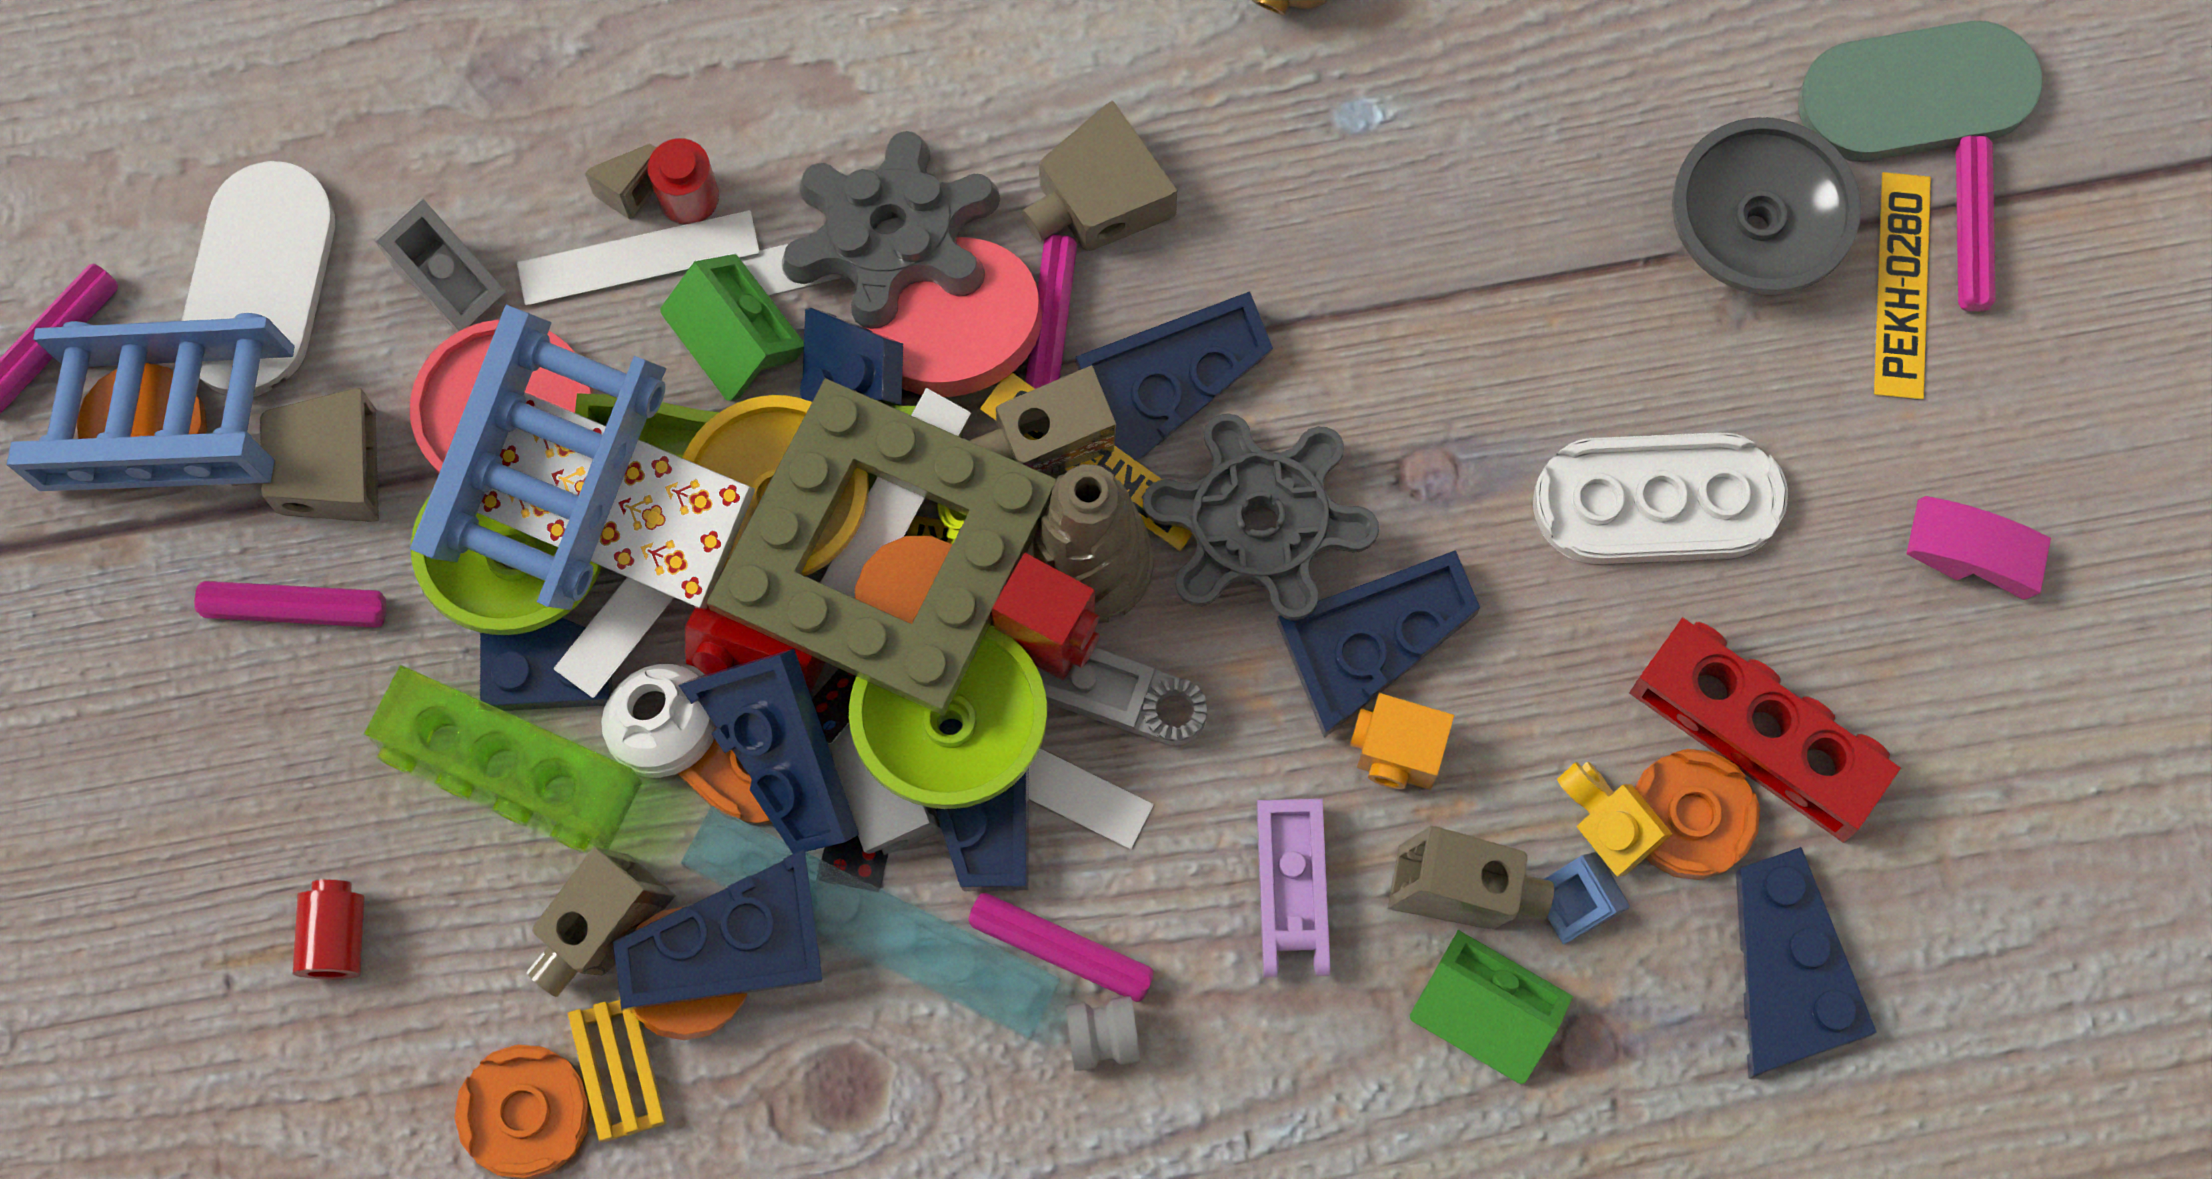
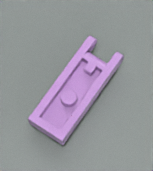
(1292, 881)

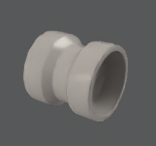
(1102, 1033)

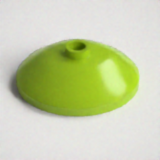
(483, 591)
(1001, 732)

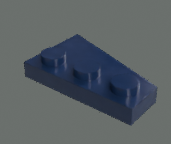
(1176, 369)
(1375, 634)
(776, 734)
(989, 838)
(731, 943)
(1795, 969)

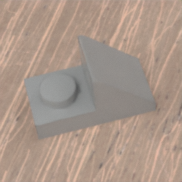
(439, 265)

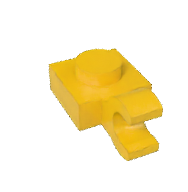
(1619, 822)

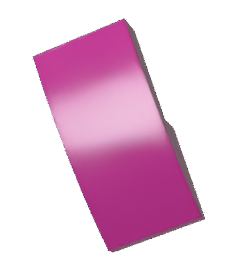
(1978, 542)

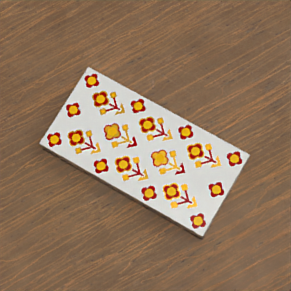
(665, 525)

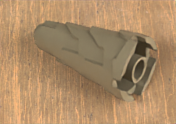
(1096, 538)

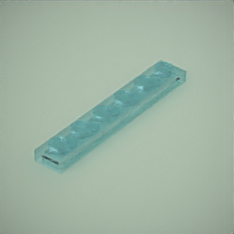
(885, 928)

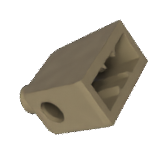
(1101, 184)
(323, 457)
(1466, 880)

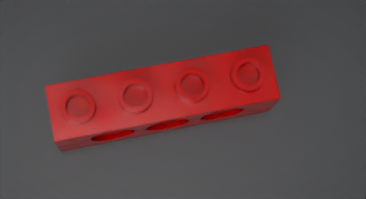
(1777, 764)

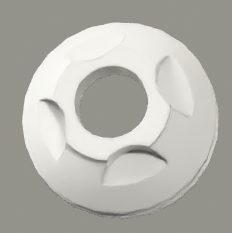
(665, 742)

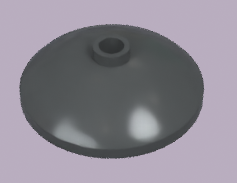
(1770, 173)

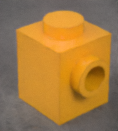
(1401, 742)

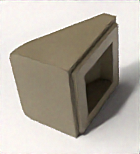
(623, 181)

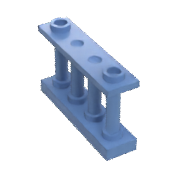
(172, 454)
(476, 466)

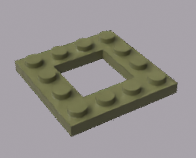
(914, 660)

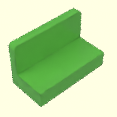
(729, 324)
(1491, 1007)

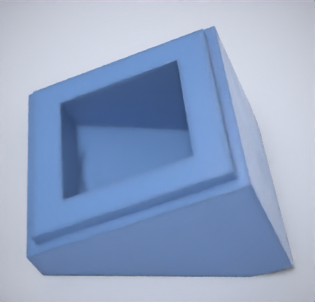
(1584, 897)

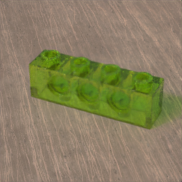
(420, 706)

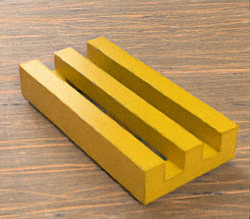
(603, 1014)

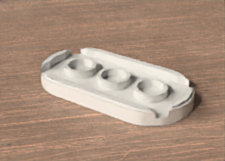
(266, 257)
(1659, 498)

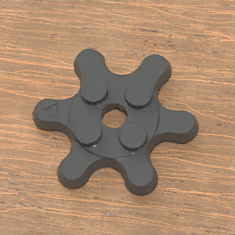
(889, 262)
(1254, 478)

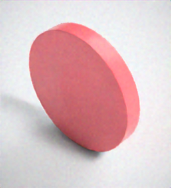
(970, 339)
(449, 377)

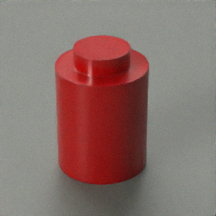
(683, 181)
(328, 931)

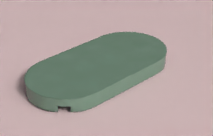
(1920, 89)

